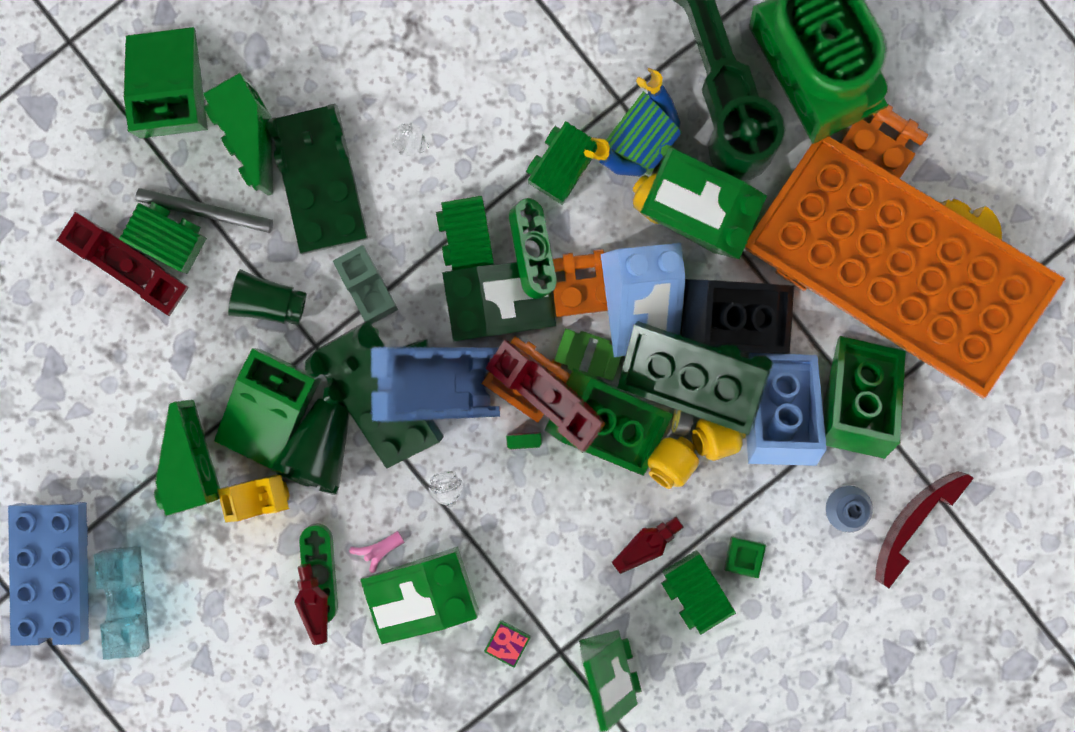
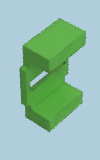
(573, 349)

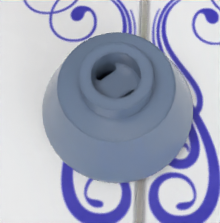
(844, 501)

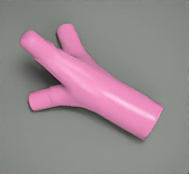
(378, 550)

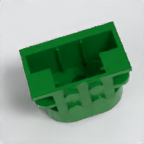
(824, 79)

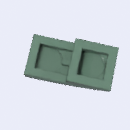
(365, 285)

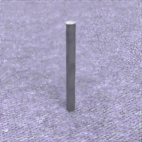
(205, 210)

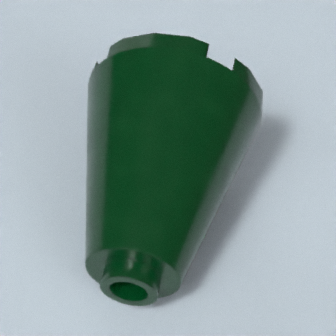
(316, 448)

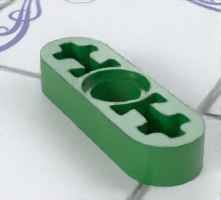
(524, 259)
(329, 563)

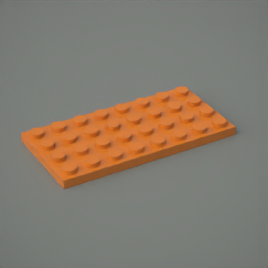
(904, 265)

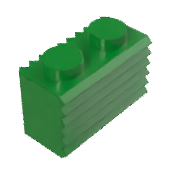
(562, 163)
(466, 233)
(162, 237)
(698, 592)

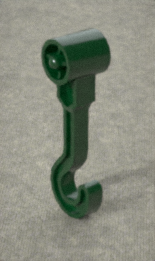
(745, 125)

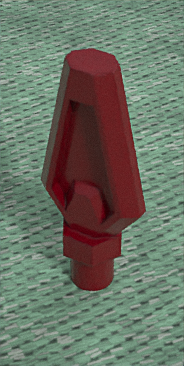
(646, 545)
(312, 605)

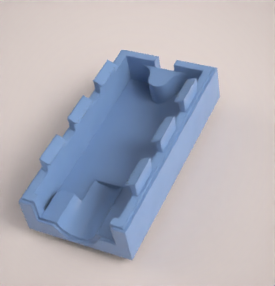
(431, 383)
(48, 574)

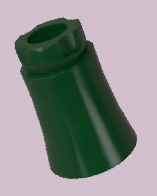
(265, 300)

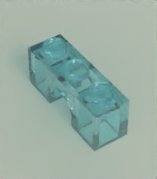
(126, 624)

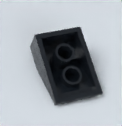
(739, 314)

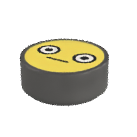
(681, 423)

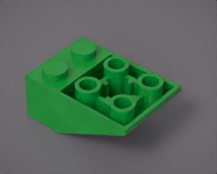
(163, 84)
(243, 118)
(265, 407)

